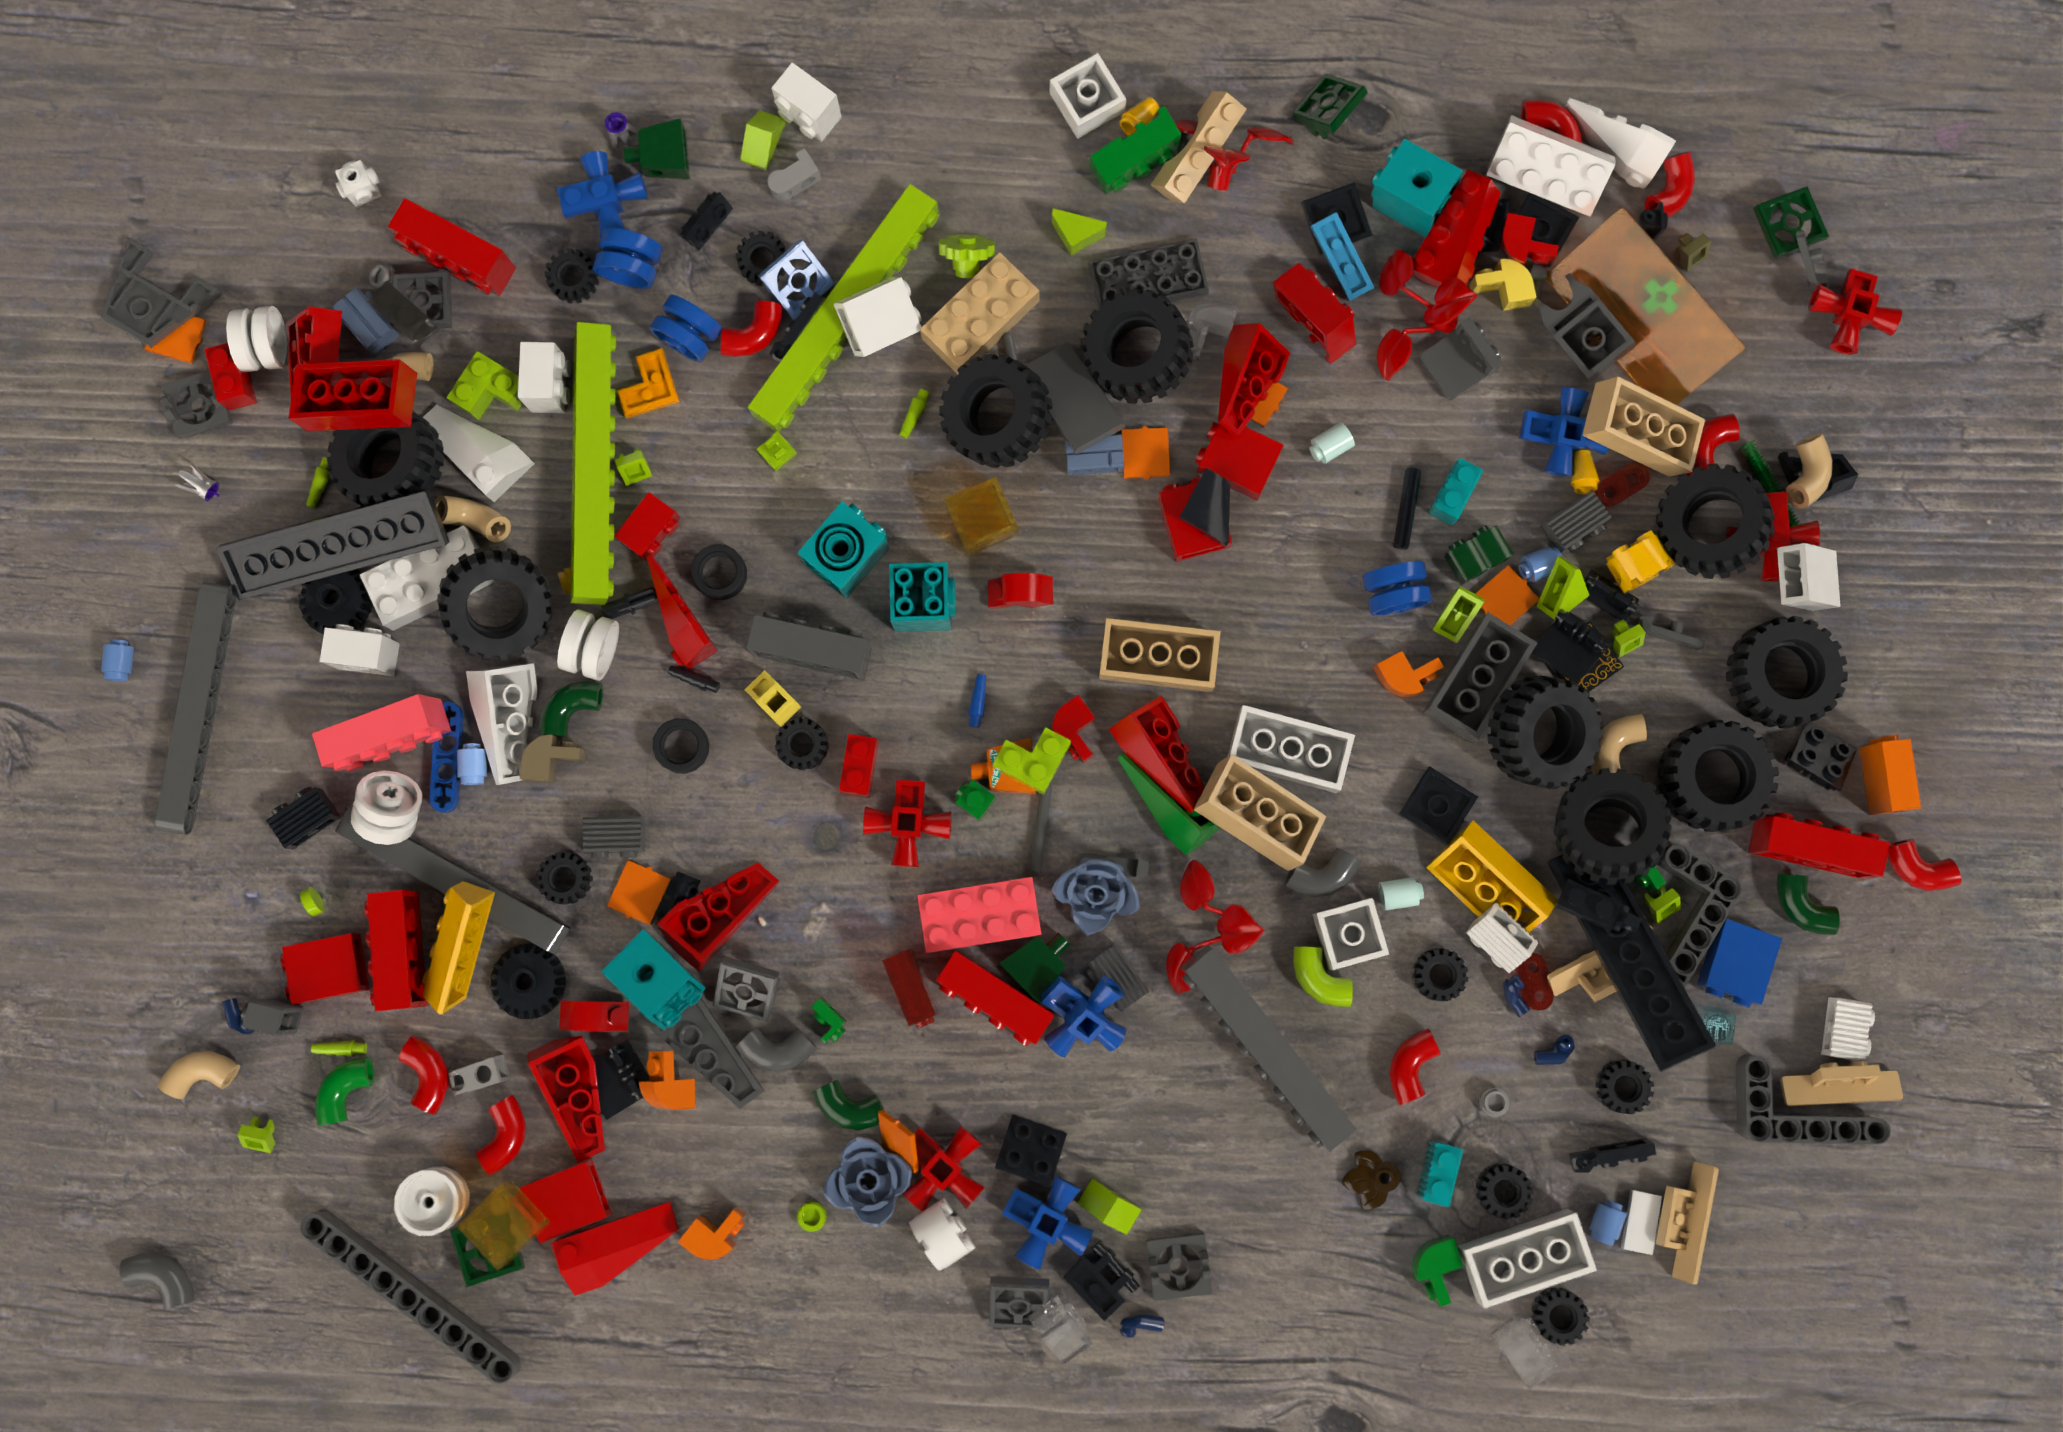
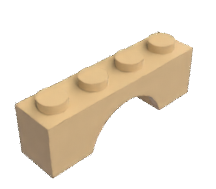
(1215, 124)

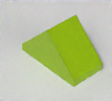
(761, 139)
(1077, 230)
(1563, 588)
(1458, 614)
(1109, 1206)

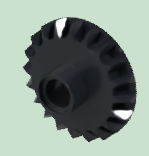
(350, 608)
(546, 986)

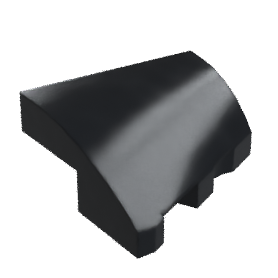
(1842, 476)
(1209, 507)

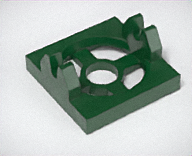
(1329, 87)
(1802, 198)
(472, 1275)

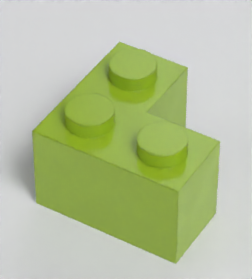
(481, 383)
(1033, 768)

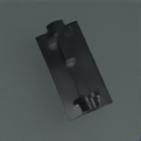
(713, 213)
(1654, 221)
(1493, 234)
(1610, 596)
(680, 888)

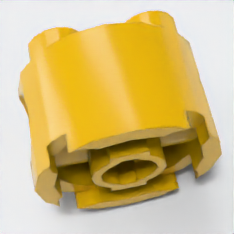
(1639, 562)

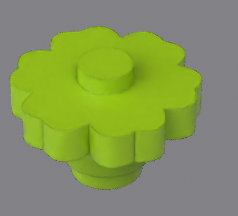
(966, 252)

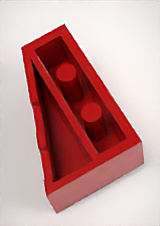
(1317, 310)
(313, 338)

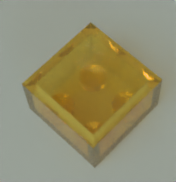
(981, 516)
(503, 1224)

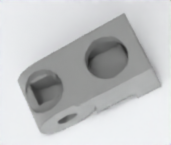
(794, 178)
(479, 1075)

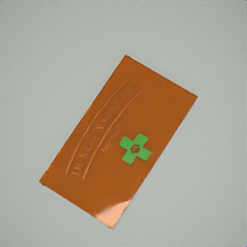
(1672, 324)

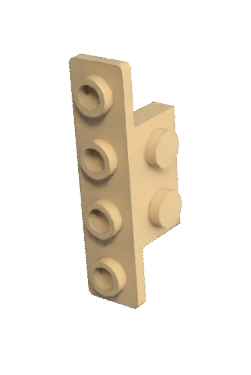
(1583, 971)
(1842, 1085)
(1686, 1221)

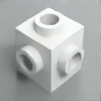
(357, 183)

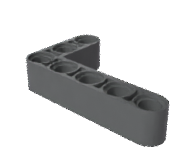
(1696, 919)
(1798, 1123)

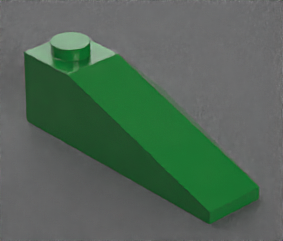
(1183, 828)

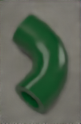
(567, 701)
(1801, 910)
(847, 1112)

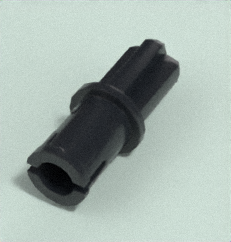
(630, 603)

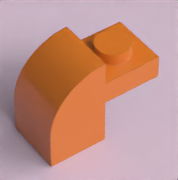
(1401, 680)
(662, 1089)
(711, 1242)

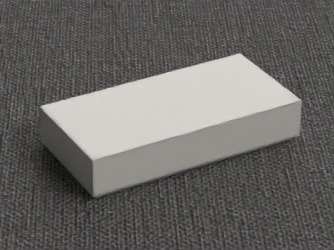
(1641, 1222)

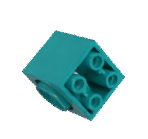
(1414, 187)
(846, 530)
(921, 597)
(654, 980)

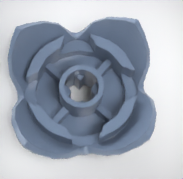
(1091, 907)
(845, 1188)

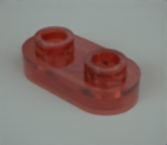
(1621, 485)
(1534, 982)

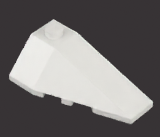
(1635, 149)
(479, 453)
(502, 710)

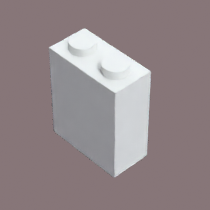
(878, 316)
(1808, 577)

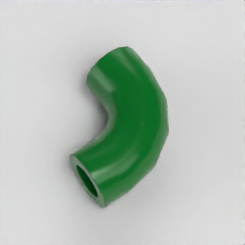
(336, 1087)

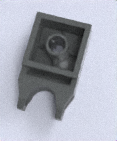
(1579, 321)

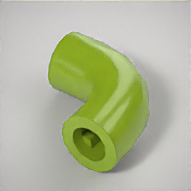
(1316, 982)

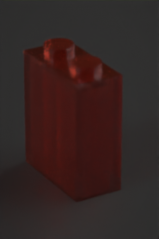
(911, 988)

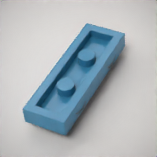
(1342, 256)

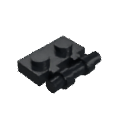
(1095, 1288)

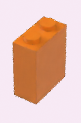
(1889, 775)

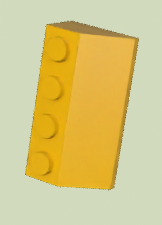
(1486, 874)
(456, 946)

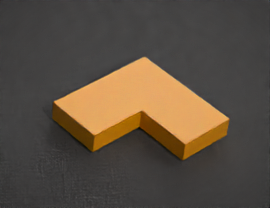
(655, 390)

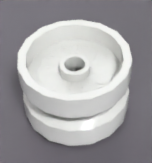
(257, 338)
(588, 645)
(386, 807)
(415, 1206)

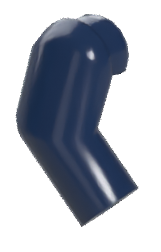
(1513, 997)
(233, 1016)
(1557, 1054)
(1140, 1321)

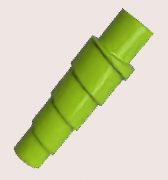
(914, 413)
(318, 484)
(341, 1048)

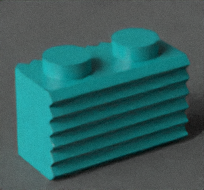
(1455, 491)
(1439, 1173)

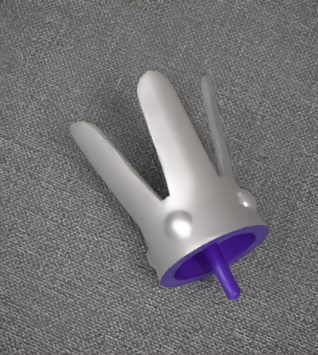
(617, 127)
(199, 483)

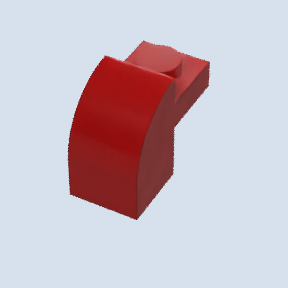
(1518, 244)
(1020, 589)
(1069, 721)
(593, 1015)

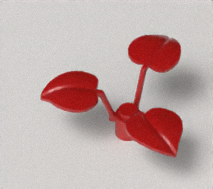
(1228, 159)
(1450, 298)
(1236, 925)

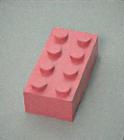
(382, 733)
(979, 915)

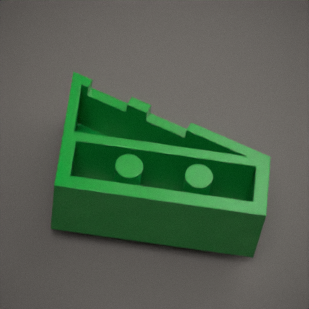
(1137, 153)

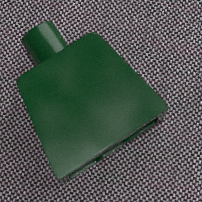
(661, 151)
(1037, 964)

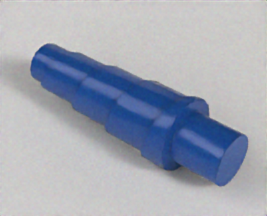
(977, 704)

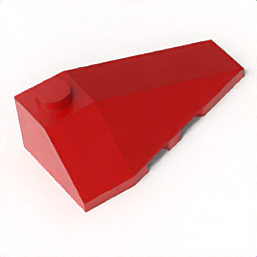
(1250, 367)
(683, 629)
(1153, 743)
(708, 920)
(569, 1084)
(604, 1251)

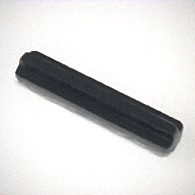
(1407, 508)

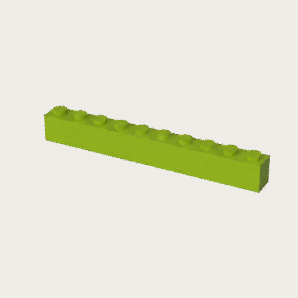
(824, 334)
(592, 464)

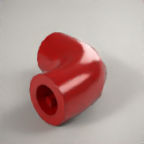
(1551, 117)
(1678, 186)
(756, 335)
(1715, 433)
(1919, 873)
(1406, 1065)
(430, 1071)
(508, 1138)

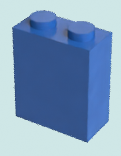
(1739, 963)

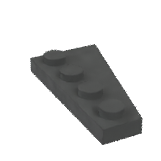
(710, 1052)

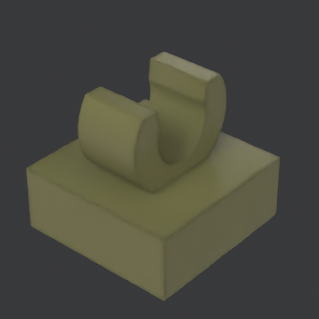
(1693, 250)

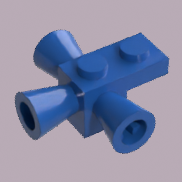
(600, 192)
(1560, 431)
(1083, 1015)
(1046, 1221)

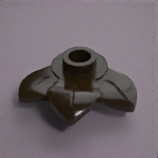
(1366, 1179)

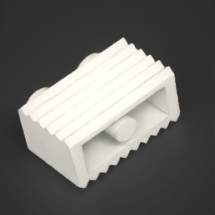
(1501, 938)
(1847, 1029)

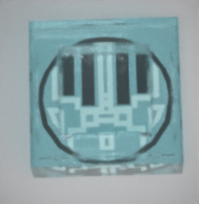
(1720, 1026)

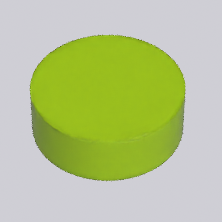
(312, 901)
(811, 1216)

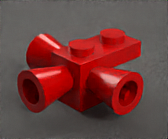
(1854, 310)
(1783, 535)
(907, 822)
(943, 1169)

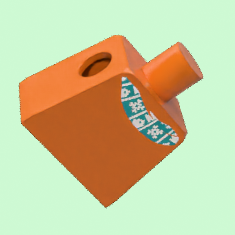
(998, 781)

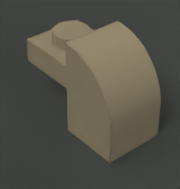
(541, 758)

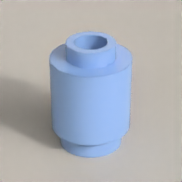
(471, 764)

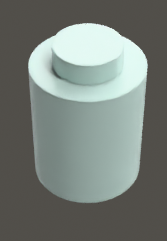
(1331, 443)
(1400, 893)

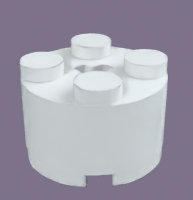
(941, 1234)

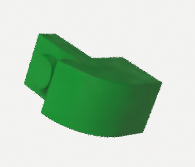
(1432, 1261)

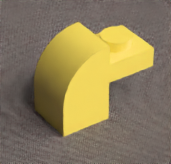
(1511, 280)
(772, 698)

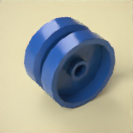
(627, 258)
(685, 328)
(1397, 588)

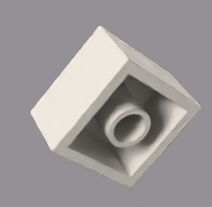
(1087, 96)
(806, 103)
(543, 377)
(359, 650)
(1350, 934)

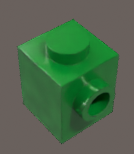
(974, 799)

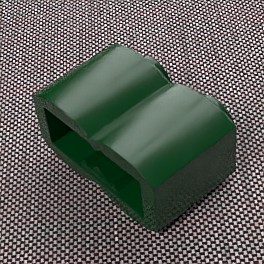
(1478, 554)

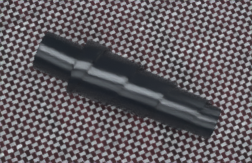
(694, 679)

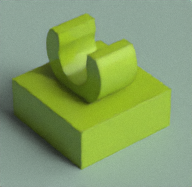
(776, 451)
(633, 467)
(1627, 638)
(1663, 906)
(257, 1138)

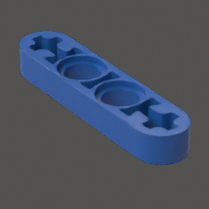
(442, 757)

